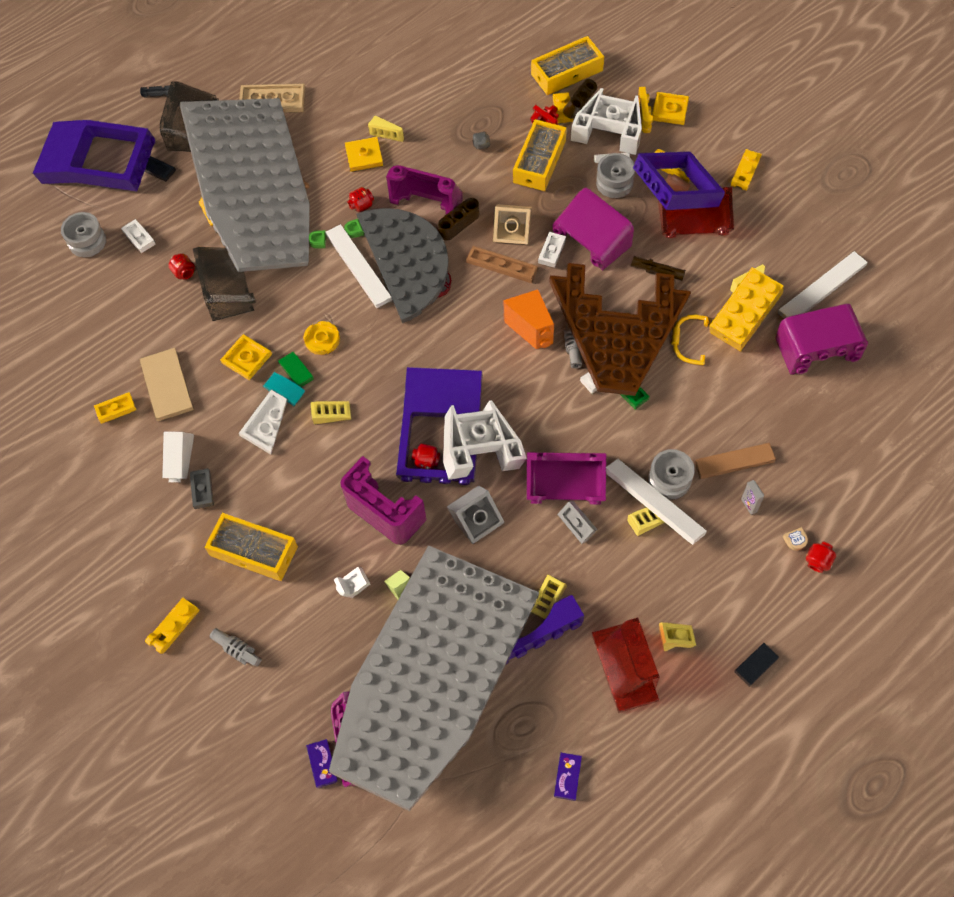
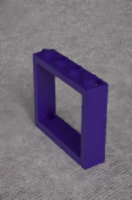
(708, 193)

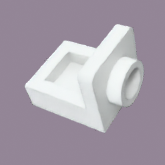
(352, 583)

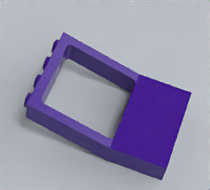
(68, 146)
(431, 394)

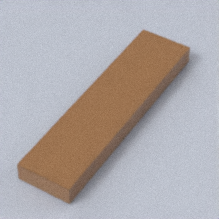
(502, 264)
(735, 460)

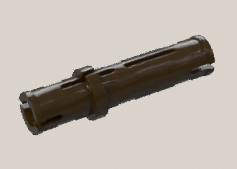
(651, 266)

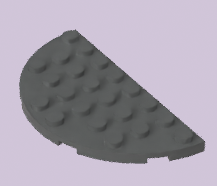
(408, 256)

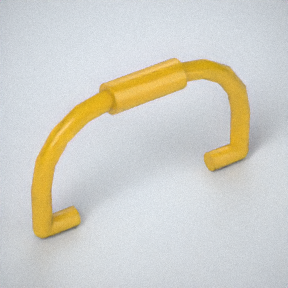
(676, 336)

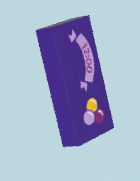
(320, 762)
(567, 776)

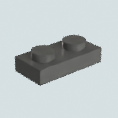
(201, 488)

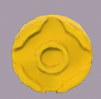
(321, 338)

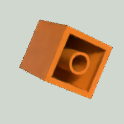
(530, 319)

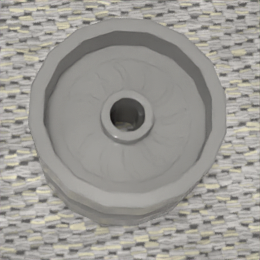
(615, 175)
(83, 234)
(671, 473)

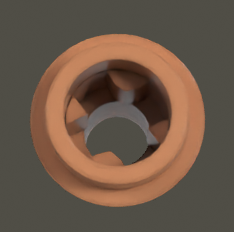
(677, 183)

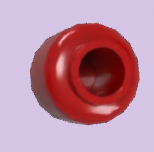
(360, 199)
(181, 266)
(426, 456)
(821, 557)

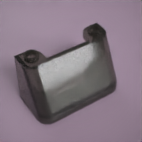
(171, 122)
(221, 284)

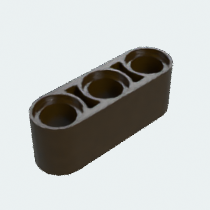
(580, 98)
(459, 218)

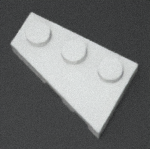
(265, 422)

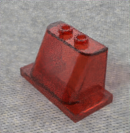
(627, 665)

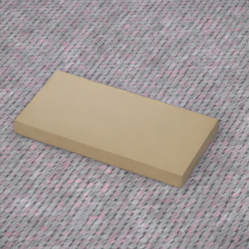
(291, 95)
(166, 384)

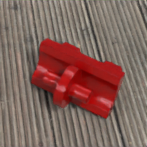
(547, 115)

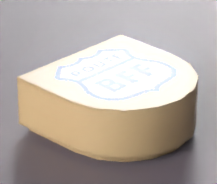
(796, 539)

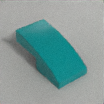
(285, 388)

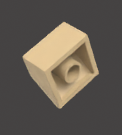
(512, 224)

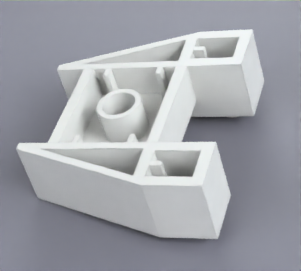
(609, 115)
(479, 434)

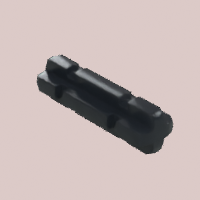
(154, 91)

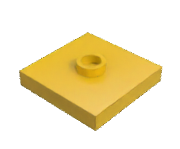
(670, 108)
(363, 154)
(246, 357)

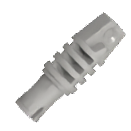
(572, 348)
(235, 647)

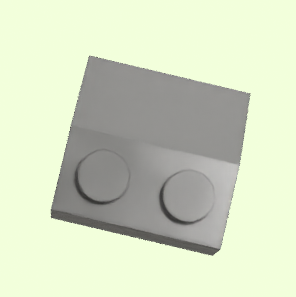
(476, 514)

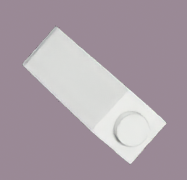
(176, 455)

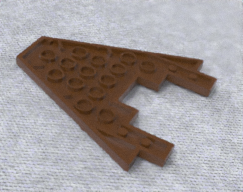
(617, 344)

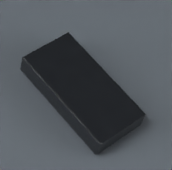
(159, 169)
(756, 664)

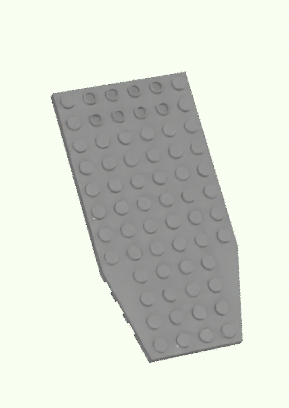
(250, 181)
(428, 676)

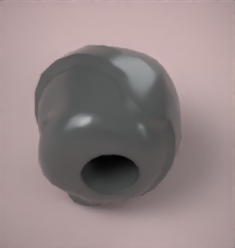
(481, 140)

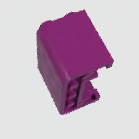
(820, 336)
(394, 520)

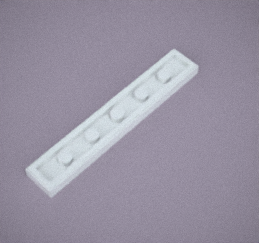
(358, 266)
(823, 286)
(655, 501)

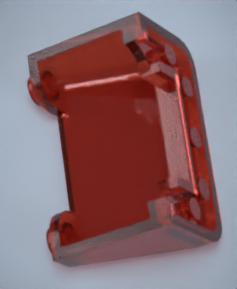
(699, 220)

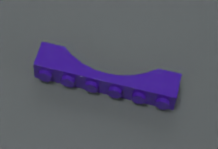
(563, 616)

